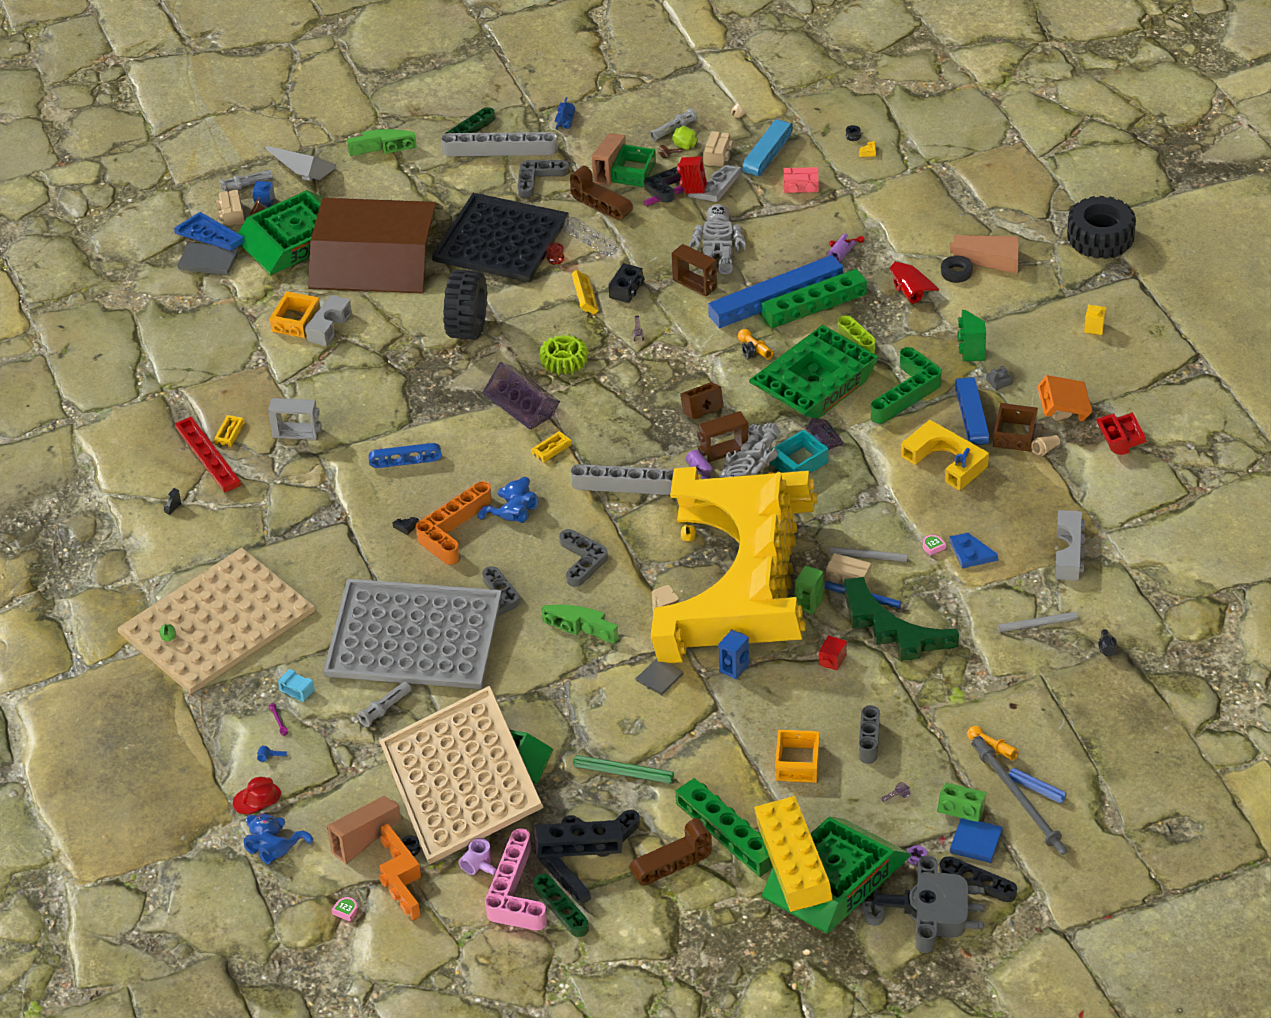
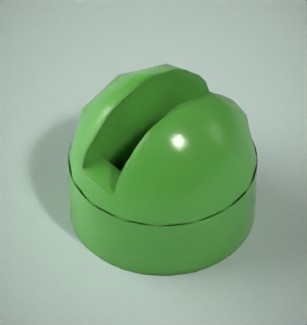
(171, 632)

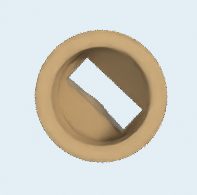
(737, 111)

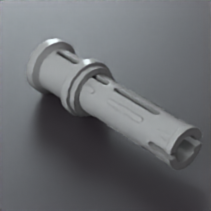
(678, 121)
(238, 182)
(377, 708)

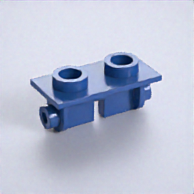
(565, 114)

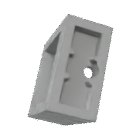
(294, 430)

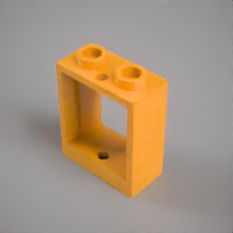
(295, 302)
(797, 770)

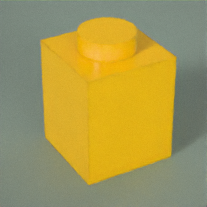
(1095, 319)

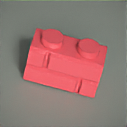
(801, 180)

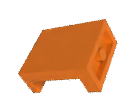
(1064, 396)

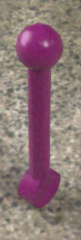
(283, 730)

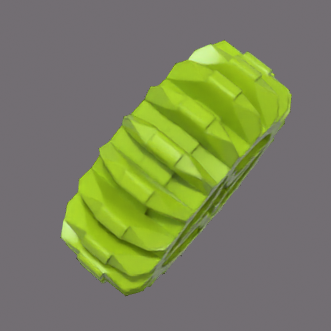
(563, 354)

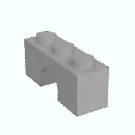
(321, 327)

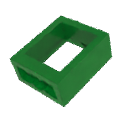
(630, 175)

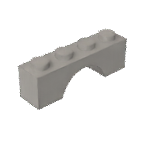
(1068, 560)

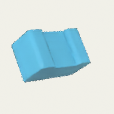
(296, 685)

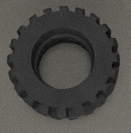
(1101, 227)
(465, 304)

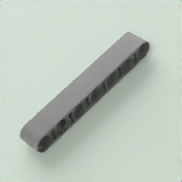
(499, 144)
(622, 479)

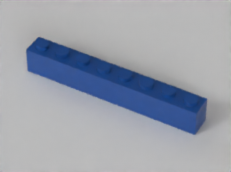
(749, 300)

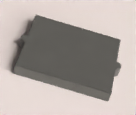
(659, 676)

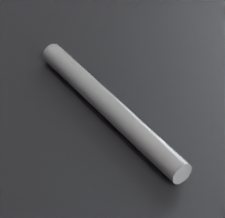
(868, 554)
(1037, 621)

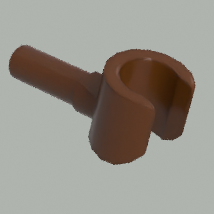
(666, 152)

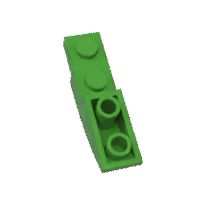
(384, 139)
(577, 618)

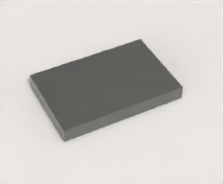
(207, 259)

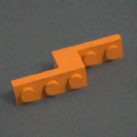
(399, 872)

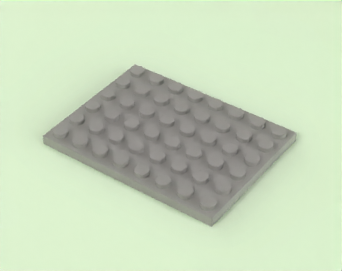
(413, 633)

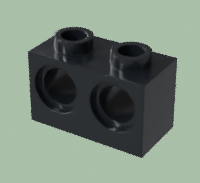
(626, 283)

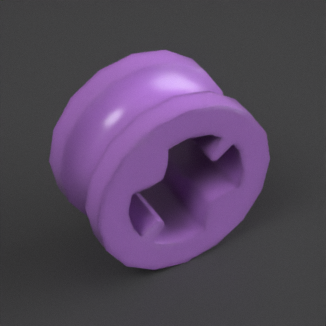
(919, 850)

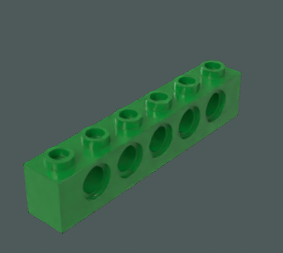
(814, 298)
(725, 825)

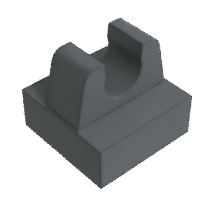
(999, 378)

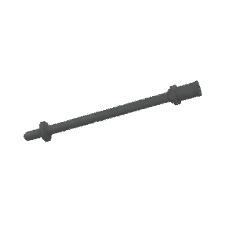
(987, 754)

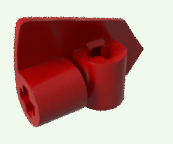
(910, 281)

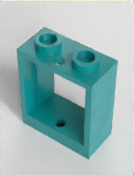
(793, 444)

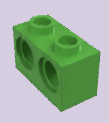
(809, 589)
(961, 802)

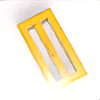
(232, 431)
(551, 448)

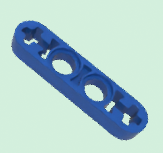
(405, 458)

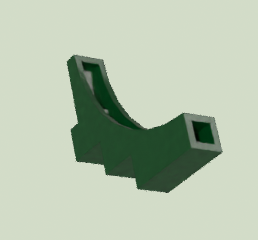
(888, 628)

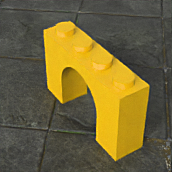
(933, 438)

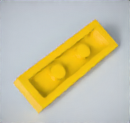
(585, 292)

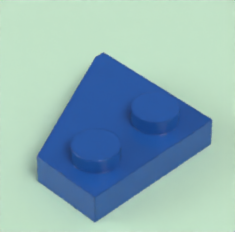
(971, 550)

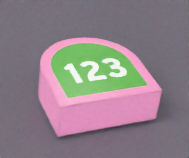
(933, 544)
(345, 908)

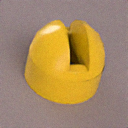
(688, 537)

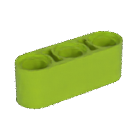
(856, 333)

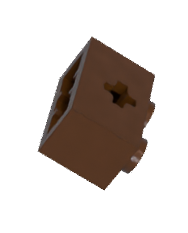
(702, 400)

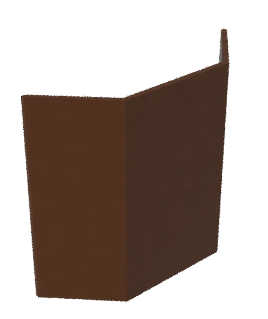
(370, 245)

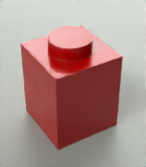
(832, 652)

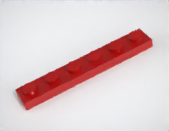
(207, 454)

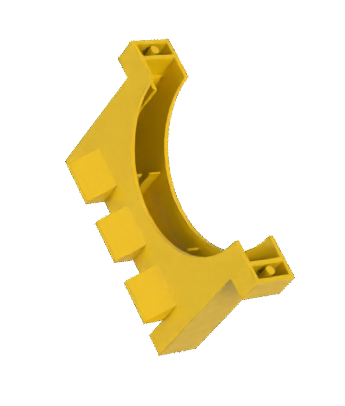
(753, 591)

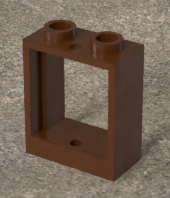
(686, 255)
(1026, 416)
(732, 422)

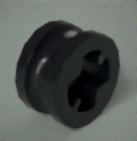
(853, 133)
(748, 350)
(410, 839)

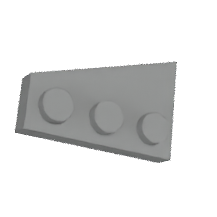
(719, 183)

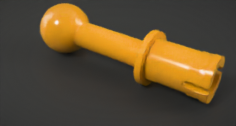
(745, 335)
(999, 746)

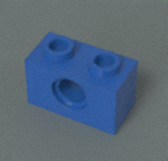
(733, 654)

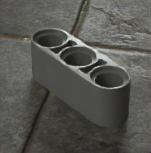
(869, 734)

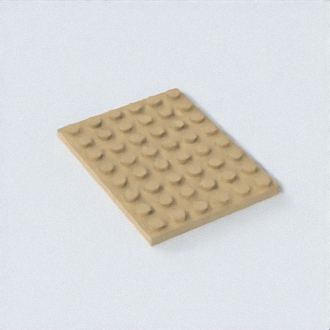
(217, 620)
(460, 774)

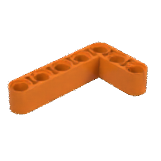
(434, 528)

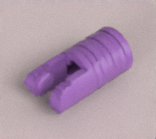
(841, 248)
(696, 459)

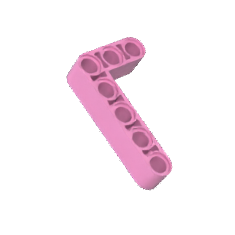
(499, 902)

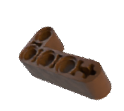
(596, 196)
(675, 855)

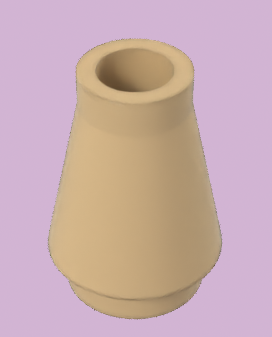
(1043, 445)

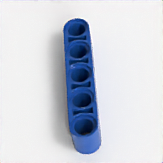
(972, 411)

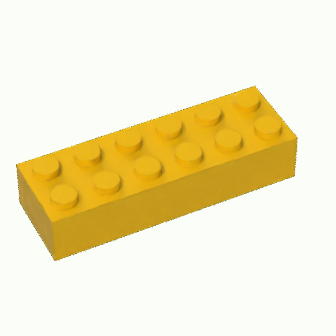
(793, 853)

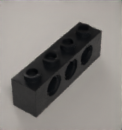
(578, 839)

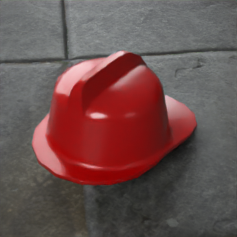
(257, 795)

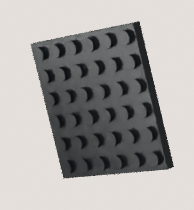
(500, 237)

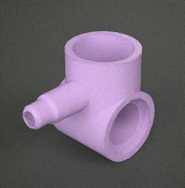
(477, 858)

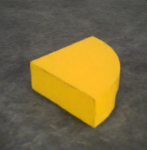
(868, 150)

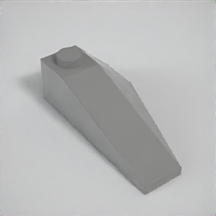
(302, 164)

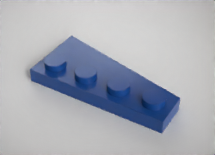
(209, 231)

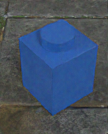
(265, 191)

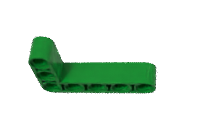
(924, 380)

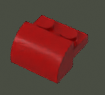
(1121, 432)

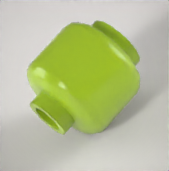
(685, 138)

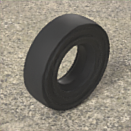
(956, 261)

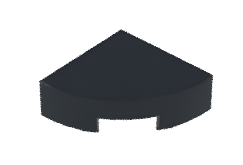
(173, 502)
(405, 525)

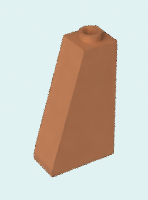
(605, 156)
(988, 251)
(361, 828)

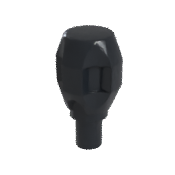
(1107, 644)

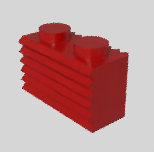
(692, 175)

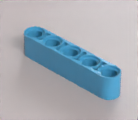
(767, 147)

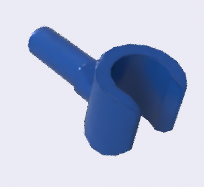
(962, 457)
(265, 751)

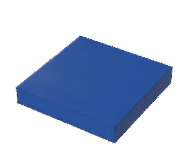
(976, 840)

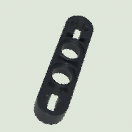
(979, 876)
(567, 879)

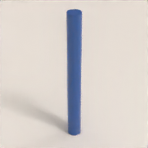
(880, 599)

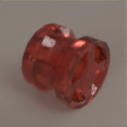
(555, 253)

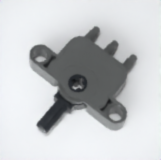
(936, 904)

